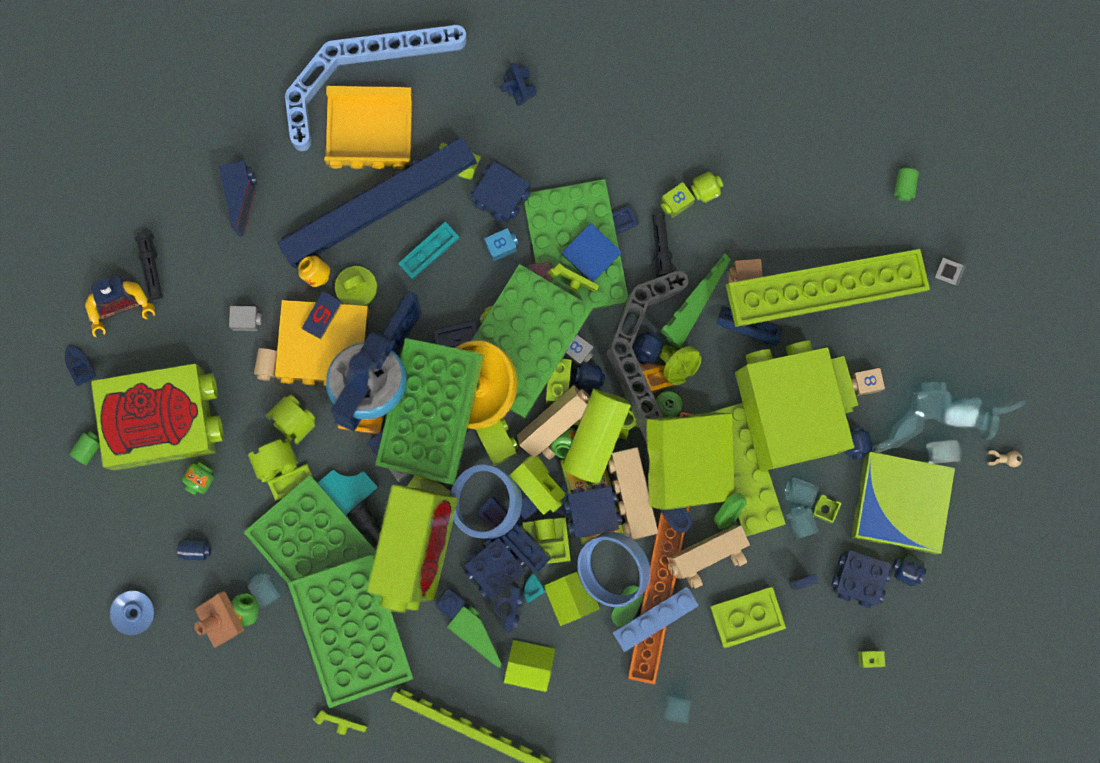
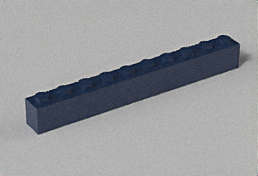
(378, 202)

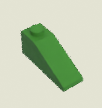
(472, 631)

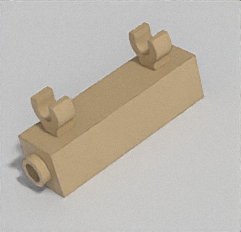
(553, 422)
(707, 552)

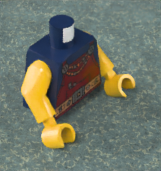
(115, 297)

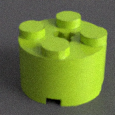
(291, 419)
(273, 459)

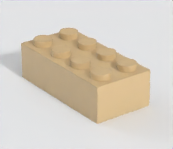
(633, 494)

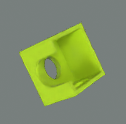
(833, 509)
(879, 658)

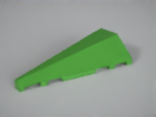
(684, 319)

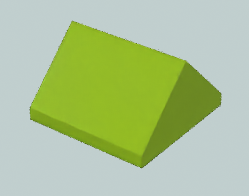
(570, 599)
(529, 665)

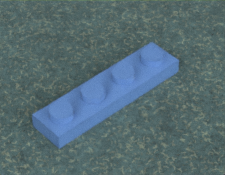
(655, 619)

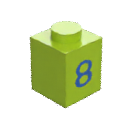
(677, 200)

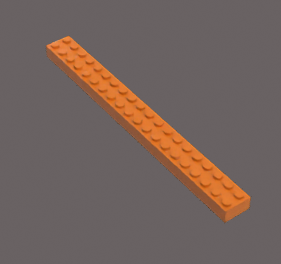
(647, 653)

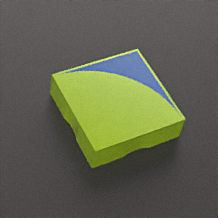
(903, 503)

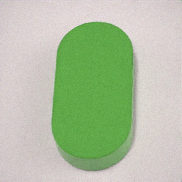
(730, 511)
(625, 614)

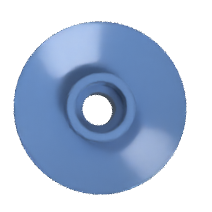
(121, 612)

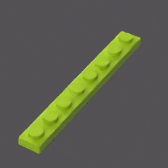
(464, 726)

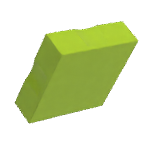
(690, 460)

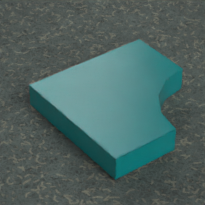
(347, 491)

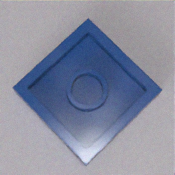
(591, 253)

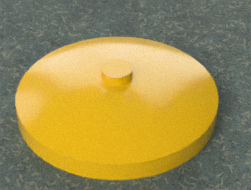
(495, 385)

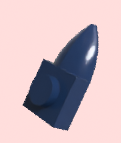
(78, 365)

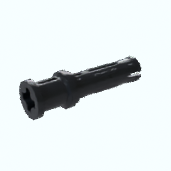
(662, 255)
(145, 256)
(367, 521)

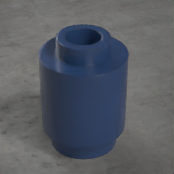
(194, 549)

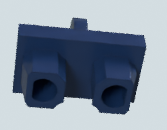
(515, 84)

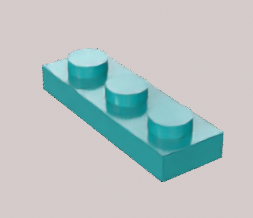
(428, 251)

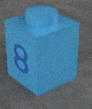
(501, 244)

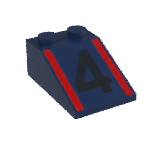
(239, 192)

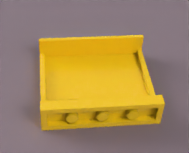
(369, 127)
(306, 356)

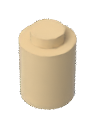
(265, 364)

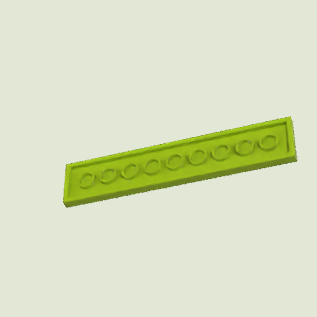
(827, 287)

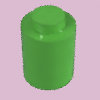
(906, 184)
(85, 448)

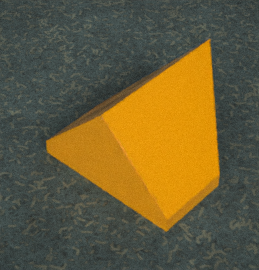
(655, 376)

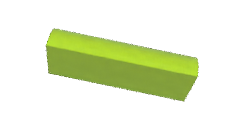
(596, 436)

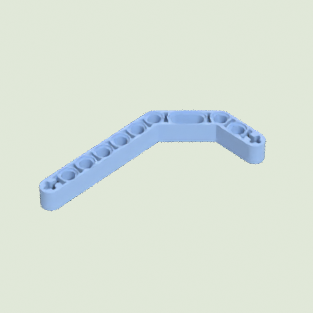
(363, 55)

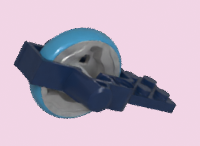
(369, 375)

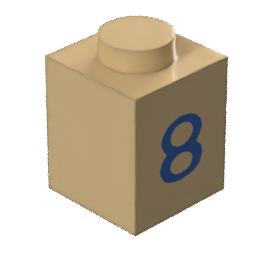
(867, 382)

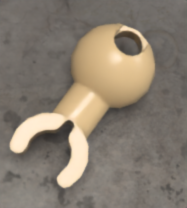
(1009, 458)

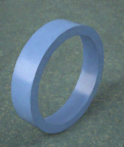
(514, 507)
(592, 585)

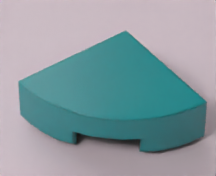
(533, 588)

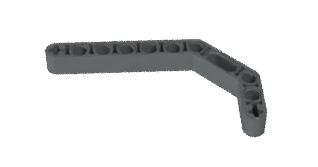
(626, 341)

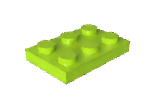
(747, 617)

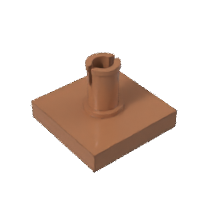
(218, 620)

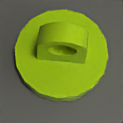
(356, 286)
(680, 363)

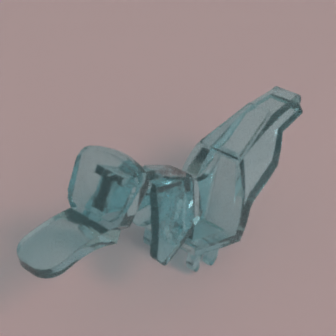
(938, 405)

